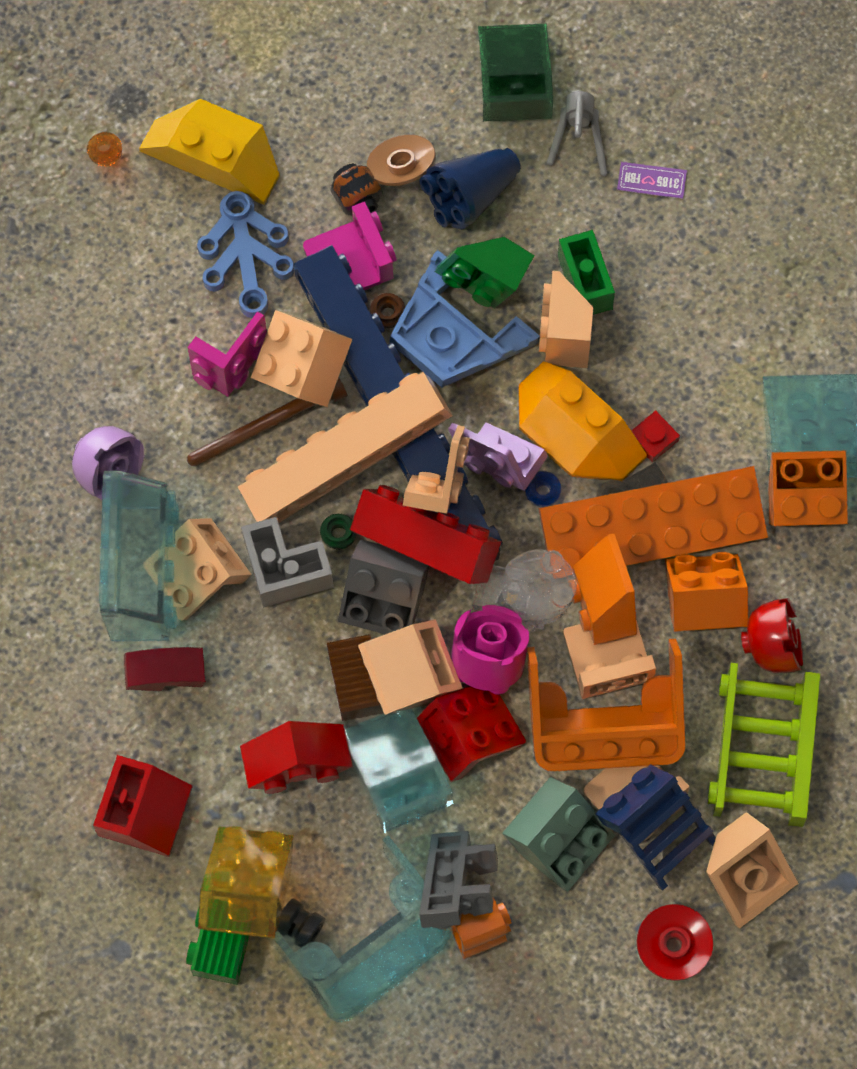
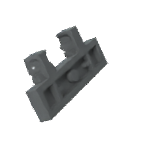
(445, 888)

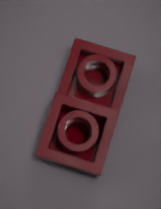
(164, 667)

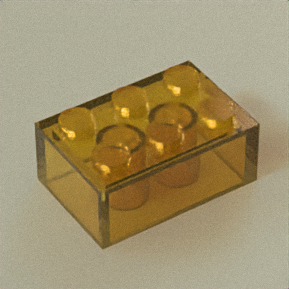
(246, 882)

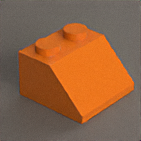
(605, 593)

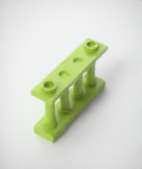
(799, 730)

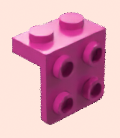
(362, 246)
(229, 370)

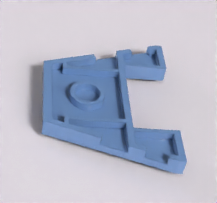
(447, 342)

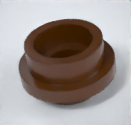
(391, 301)

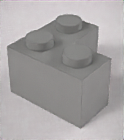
(283, 572)

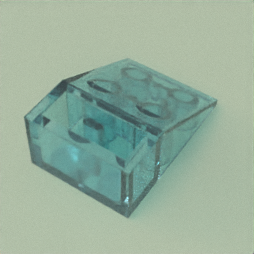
(398, 768)

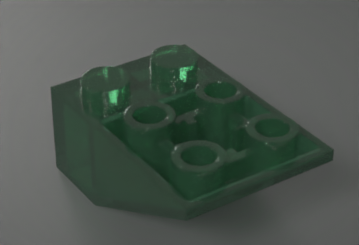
(515, 72)

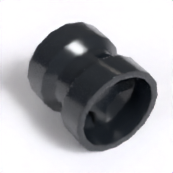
(299, 923)

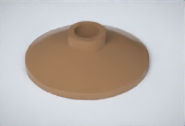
(401, 160)

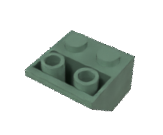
(559, 833)

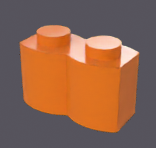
(482, 931)

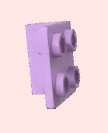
(502, 455)

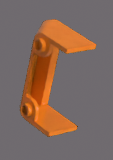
(609, 735)

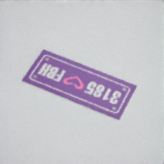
(652, 180)

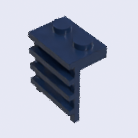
(642, 808)

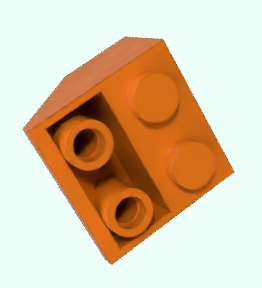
(808, 488)
(707, 592)

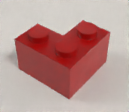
(295, 754)

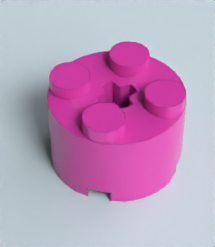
(490, 648)

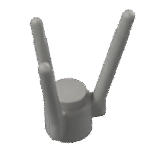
(579, 113)

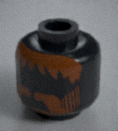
(355, 185)

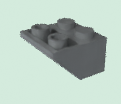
(382, 589)

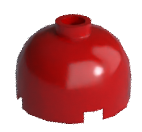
(773, 637)

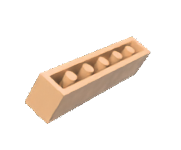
(345, 449)

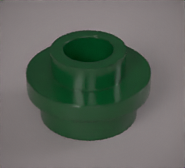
(337, 521)

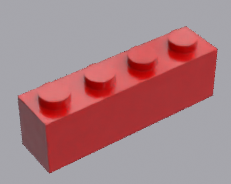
(426, 535)

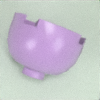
(105, 450)

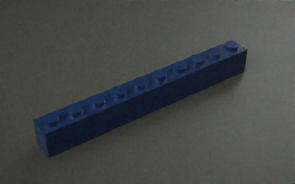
(375, 366)

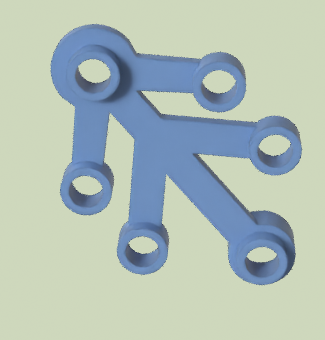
(244, 248)

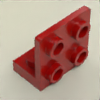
(468, 729)

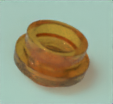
(107, 157)

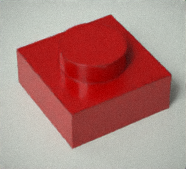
(655, 435)

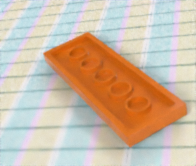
(660, 518)

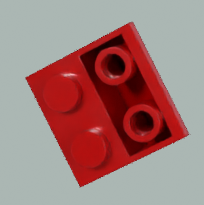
(142, 806)

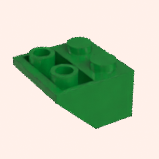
(486, 269)

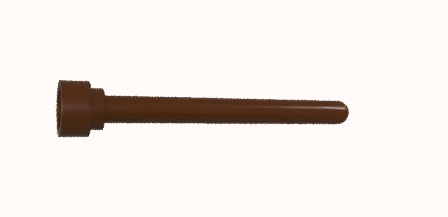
(258, 426)

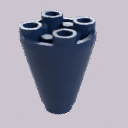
(468, 185)

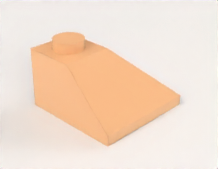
(748, 869)

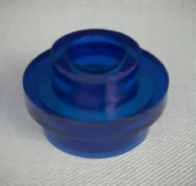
(546, 479)

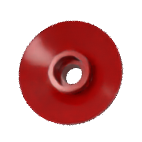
(676, 923)

